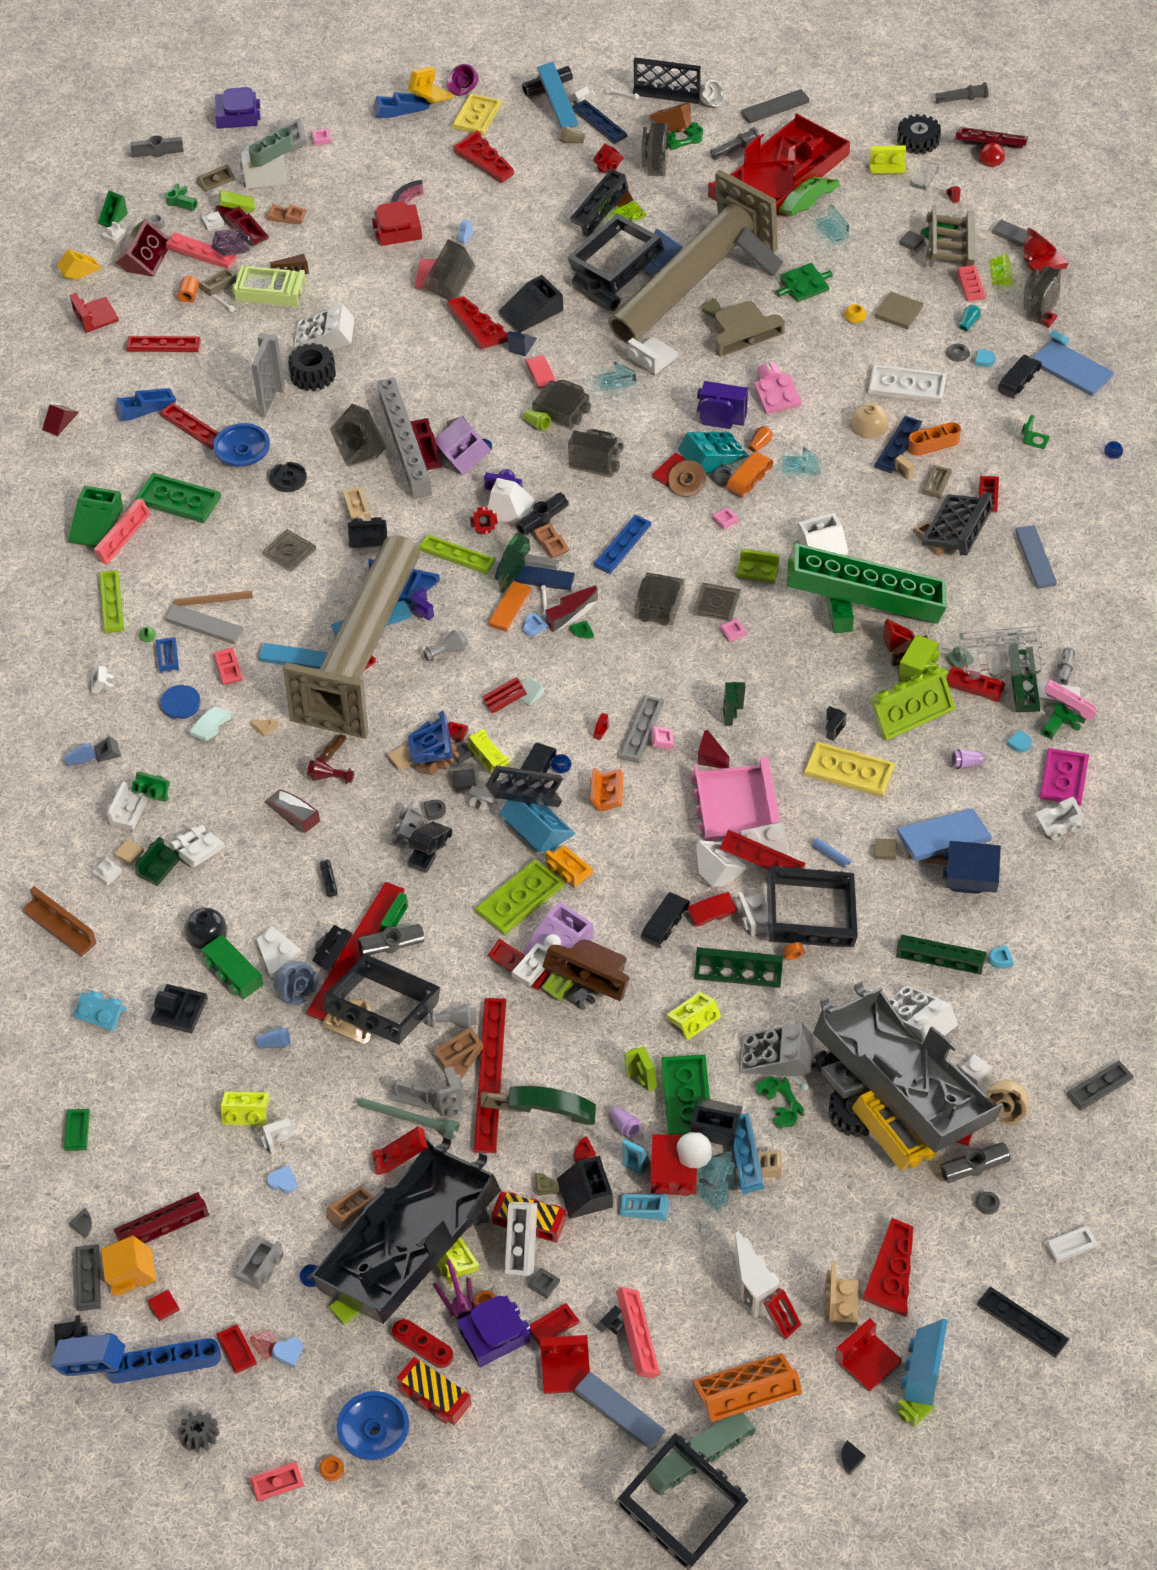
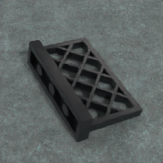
(667, 90)
(972, 524)

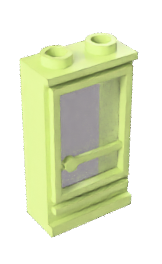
(268, 286)

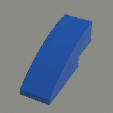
(399, 105)
(143, 403)

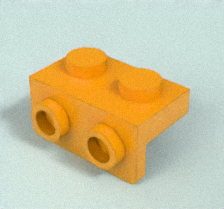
(568, 866)

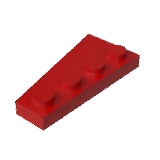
(482, 155)

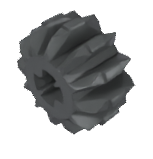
(192, 1438)

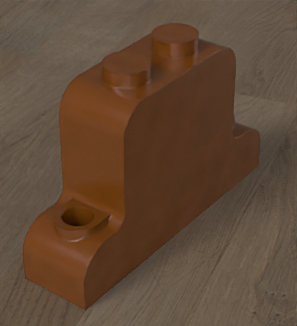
(590, 966)

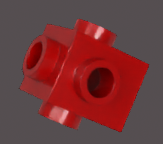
(607, 158)
(491, 520)

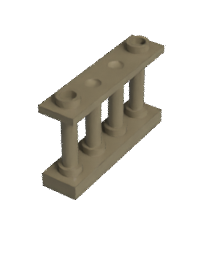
(966, 235)

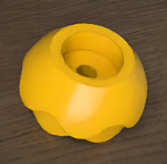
(855, 313)

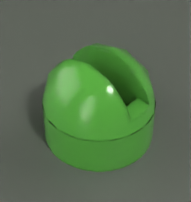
(150, 637)

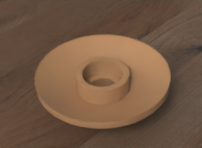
(684, 471)

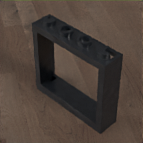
(631, 266)
(806, 933)
(389, 977)
(659, 1533)

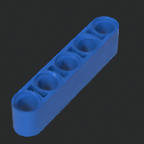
(174, 1363)

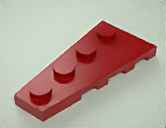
(477, 324)
(890, 1275)

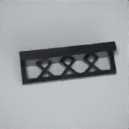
(599, 200)
(521, 790)

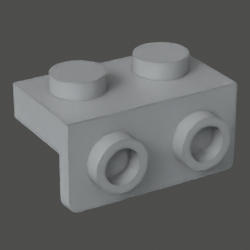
(298, 133)
(451, 1097)
(259, 1263)

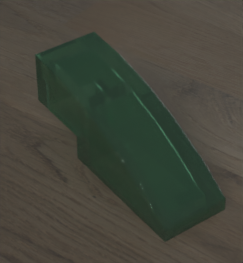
(513, 560)

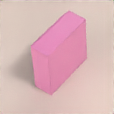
(321, 137)
(725, 518)
(733, 630)
(662, 737)

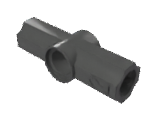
(156, 146)
(403, 937)
(986, 1157)

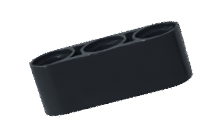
(1019, 375)
(538, 760)
(430, 838)
(664, 918)

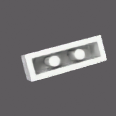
(521, 1238)

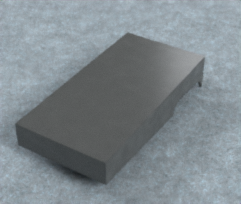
(903, 1071)

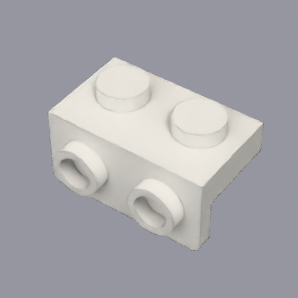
(126, 807)

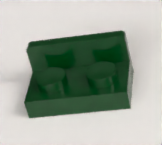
(733, 699)
(156, 862)

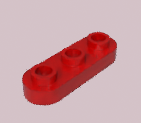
(428, 1350)

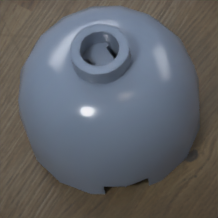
(295, 977)

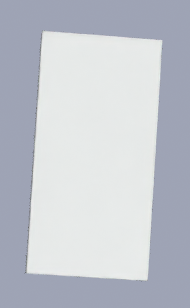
(907, 383)

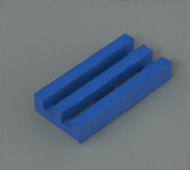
(169, 666)

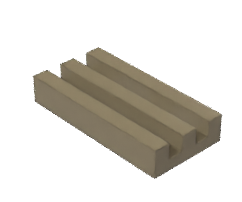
(215, 283)
(933, 492)

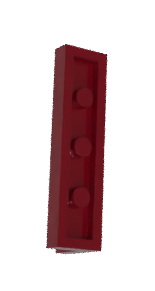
(165, 1223)

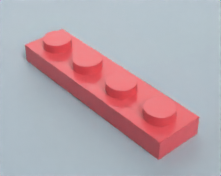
(198, 250)
(122, 531)
(637, 1332)

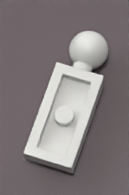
(531, 966)

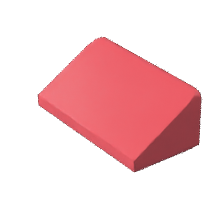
(276, 1481)

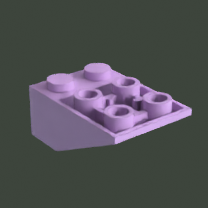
(462, 445)
(565, 924)

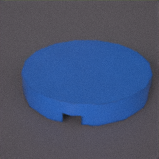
(180, 702)

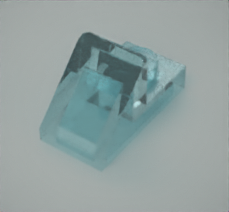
(619, 378)
(804, 464)

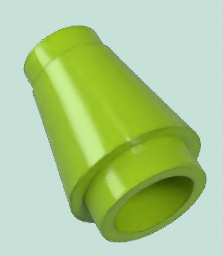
(537, 419)

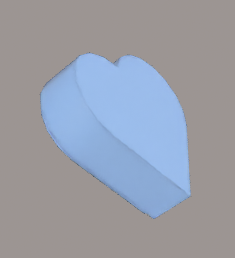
(465, 231)
(534, 624)
(282, 1179)
(288, 1351)

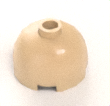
(869, 421)
(1013, 1098)

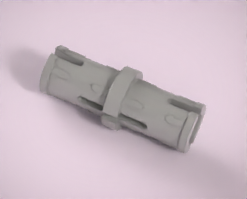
(1065, 666)

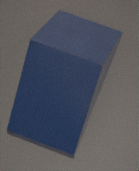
(520, 343)

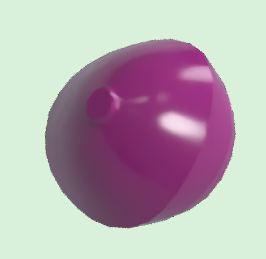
(462, 77)

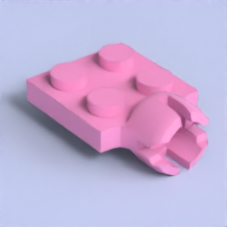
(775, 389)

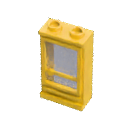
(892, 1133)

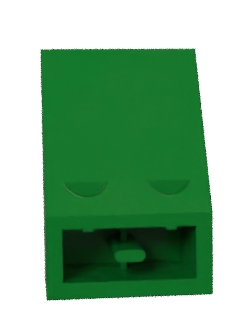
(95, 515)

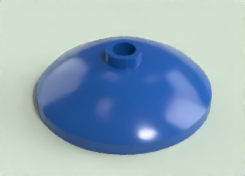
(241, 438)
(370, 1412)

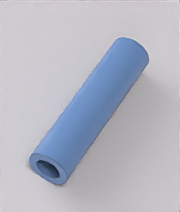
(831, 853)

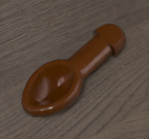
(330, 750)

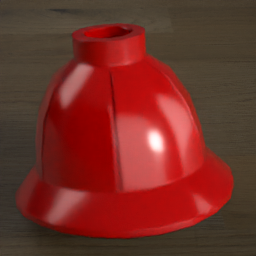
(1036, 246)

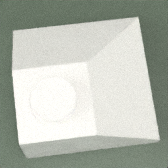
(509, 501)
(717, 865)

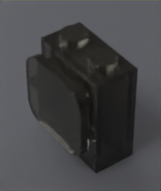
(655, 149)
(1041, 293)
(563, 403)
(594, 452)
(659, 598)

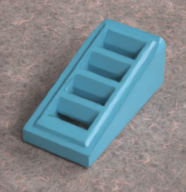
(634, 1157)
(653, 1214)

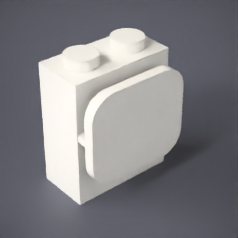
(267, 175)

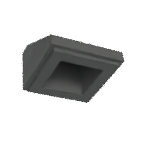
(107, 749)

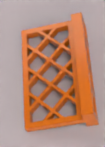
(743, 1396)

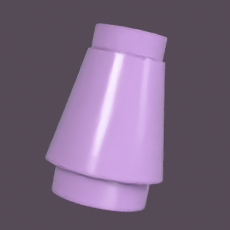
(966, 758)
(625, 1122)

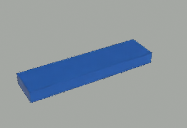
(622, 544)

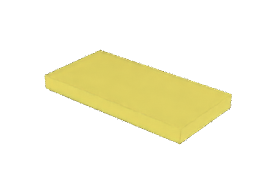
(849, 769)

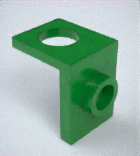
(1029, 434)

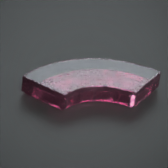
(408, 192)

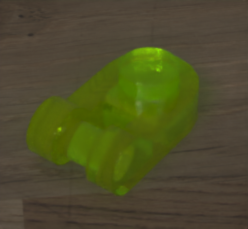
(630, 211)

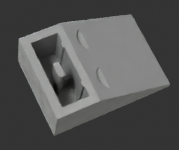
(778, 1051)

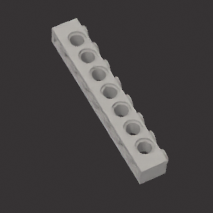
(404, 438)

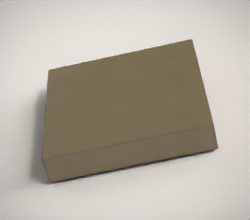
(899, 310)

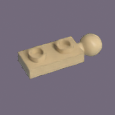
(356, 504)

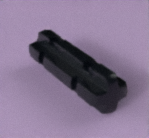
(328, 878)

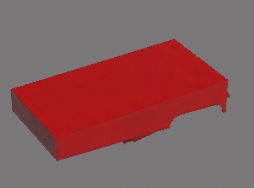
(782, 160)

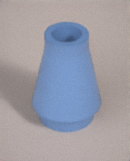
(82, 754)
(274, 1039)

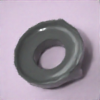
(958, 356)
(719, 480)

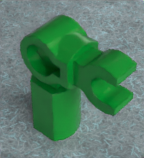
(177, 197)
(1061, 715)

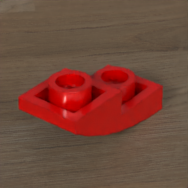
(1052, 260)
(712, 908)

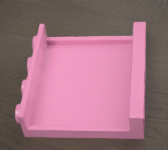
(734, 799)

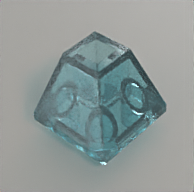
(716, 1179)

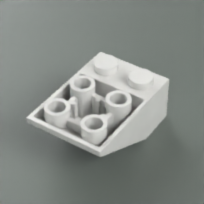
(329, 328)
(923, 1011)
(754, 1278)

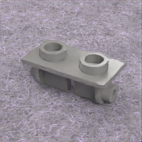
(409, 817)
(413, 1094)

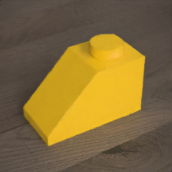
(77, 265)

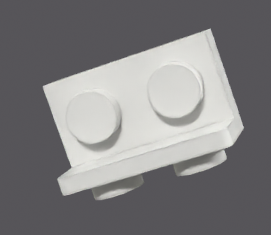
(754, 913)

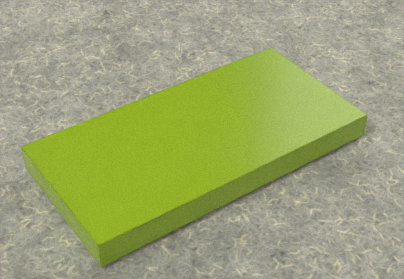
(519, 897)

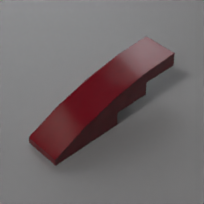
(239, 219)

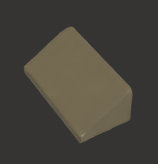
(215, 178)
(495, 1101)

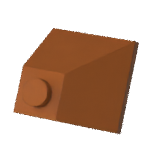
(677, 117)

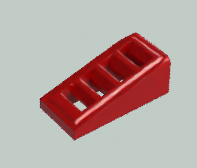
(990, 481)

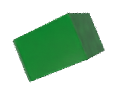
(113, 209)

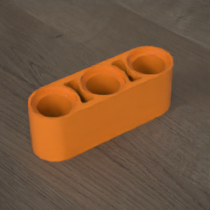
(934, 438)
(749, 473)

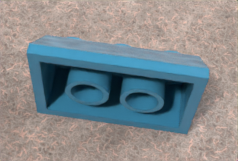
(536, 824)
(924, 1363)

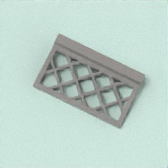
(267, 372)

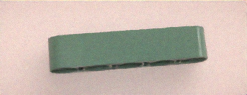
(712, 1443)

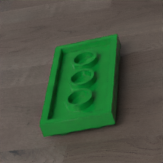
(179, 497)
(684, 1082)

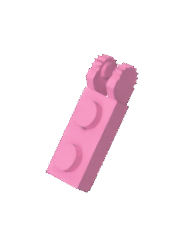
(1070, 699)

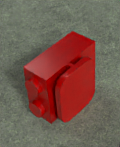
(396, 223)
(667, 1172)

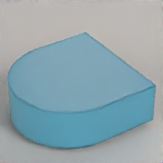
(1059, 337)
(985, 358)
(1020, 742)
(1000, 957)

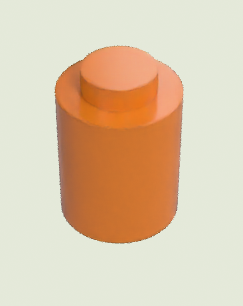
(188, 289)

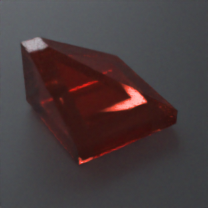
(264, 1343)

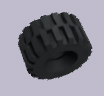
(312, 366)

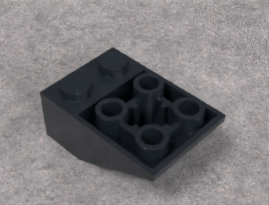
(532, 304)

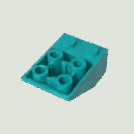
(711, 449)

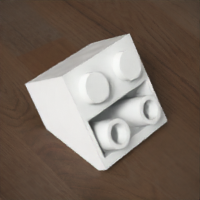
(823, 533)

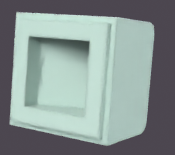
(533, 689)

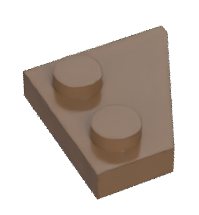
(460, 1051)

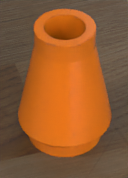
(760, 438)

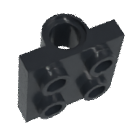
(178, 1008)

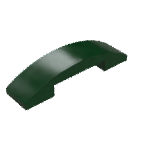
(552, 1100)

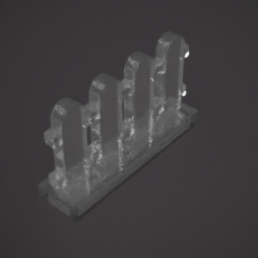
(1001, 640)

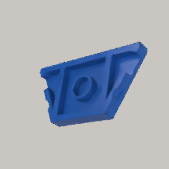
(416, 581)
(431, 741)

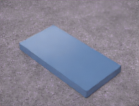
(1073, 367)
(932, 836)

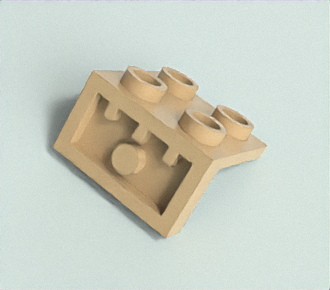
(840, 1299)

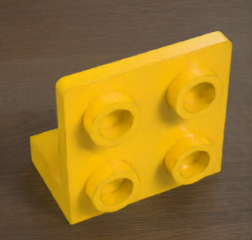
(422, 85)

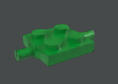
(804, 282)

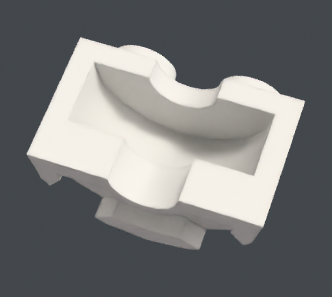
(1062, 819)

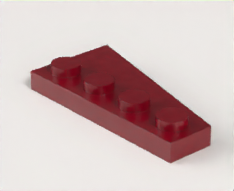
(986, 136)

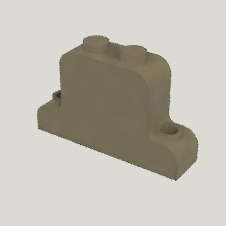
(744, 326)

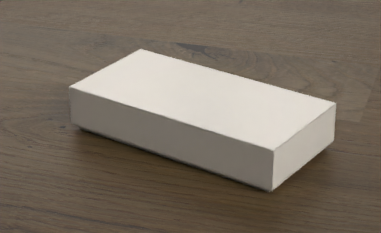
(1071, 1244)

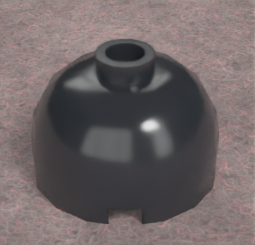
(204, 927)

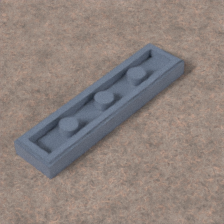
(1036, 556)
(620, 1410)

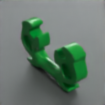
(695, 133)
(771, 1086)

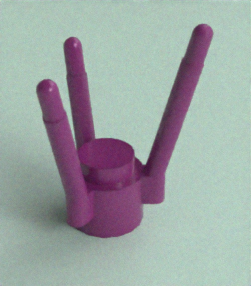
(461, 1305)

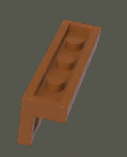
(59, 922)

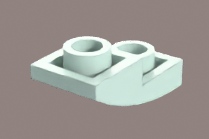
(208, 724)

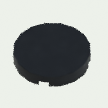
(293, 480)

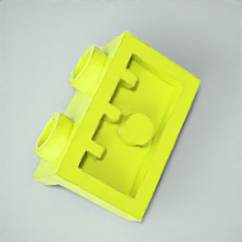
(887, 159)
(695, 1014)
(244, 1108)
(461, 1259)

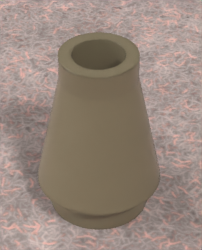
(570, 135)

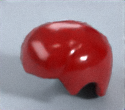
(991, 155)

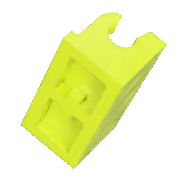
(486, 751)

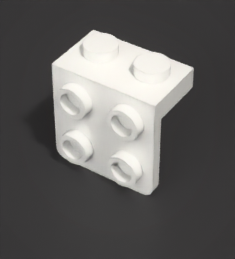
(652, 354)

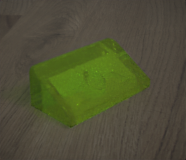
(1001, 270)

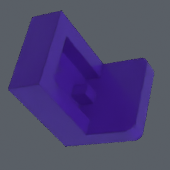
(421, 606)

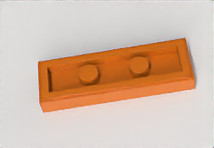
(509, 606)

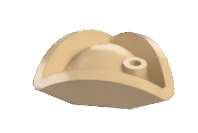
(347, 1029)

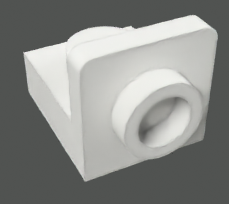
(277, 1131)

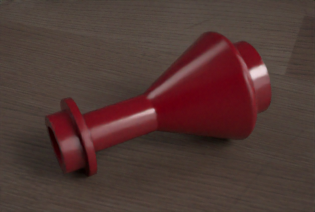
(321, 770)

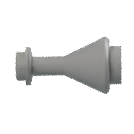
(454, 642)
(462, 1016)

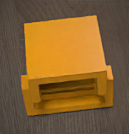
(128, 1265)

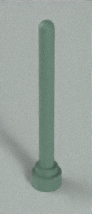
(446, 1127)

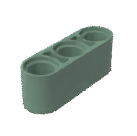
(271, 147)

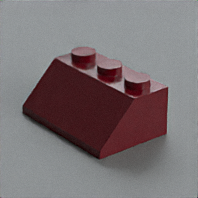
(143, 250)

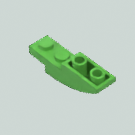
(806, 193)

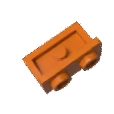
(606, 789)

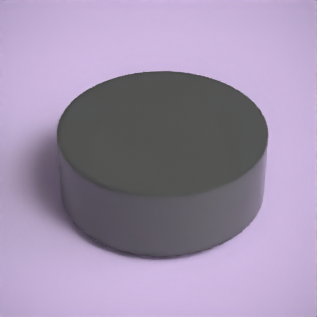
(988, 1203)

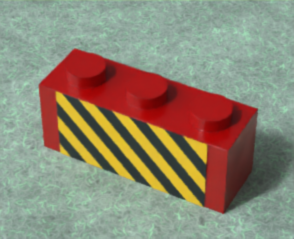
(549, 1217)
(433, 1391)

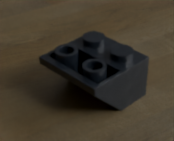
(716, 1121)
(585, 1188)

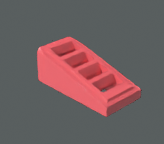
(970, 273)

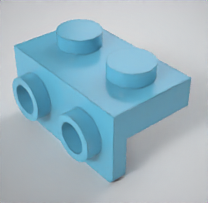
(99, 1011)

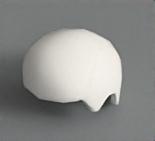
(712, 90)
(694, 1150)

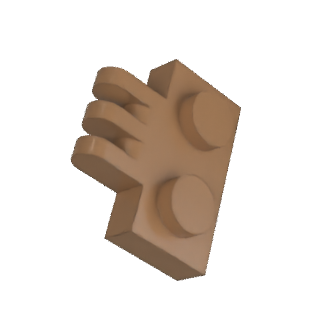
(433, 766)

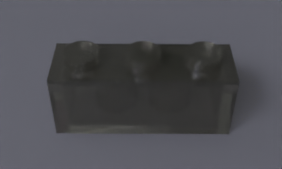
(450, 271)
(357, 436)

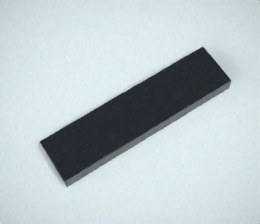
(1023, 1322)

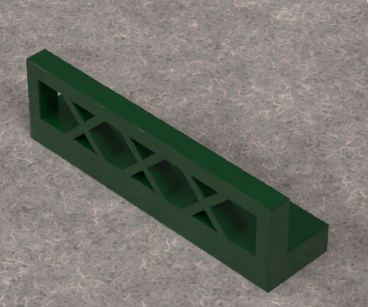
(1018, 691)
(941, 954)
(738, 960)

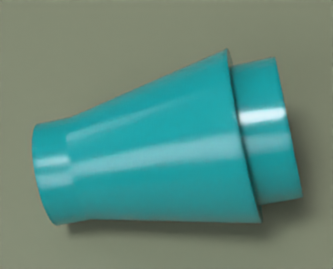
(969, 317)

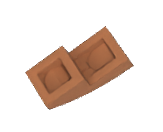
(292, 215)
(551, 541)

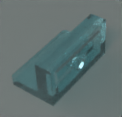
(834, 226)

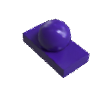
(506, 474)

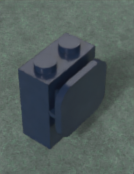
(972, 867)

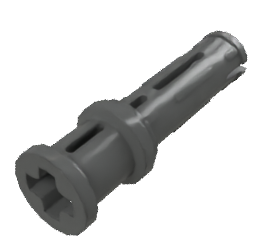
(970, 92)
(741, 140)

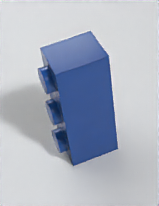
(88, 1355)

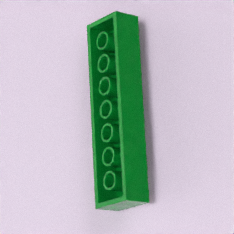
(866, 583)

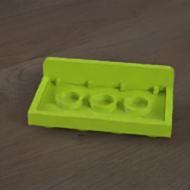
(912, 703)

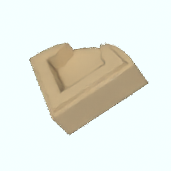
(264, 726)

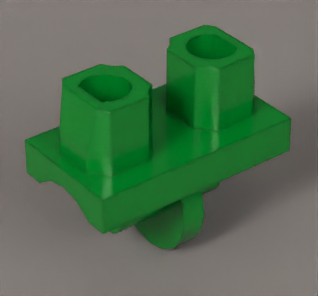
(154, 786)

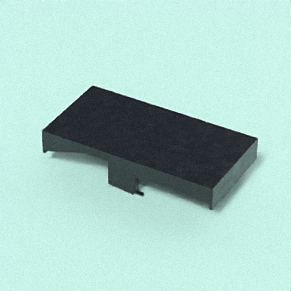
(406, 1231)

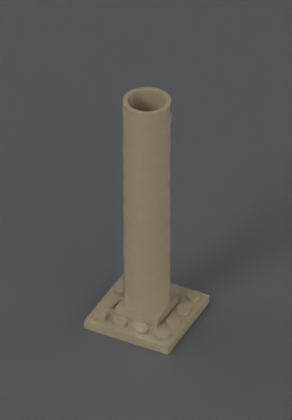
(737, 208)
(335, 694)

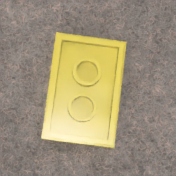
(476, 114)

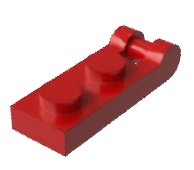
(961, 681)
(399, 1151)

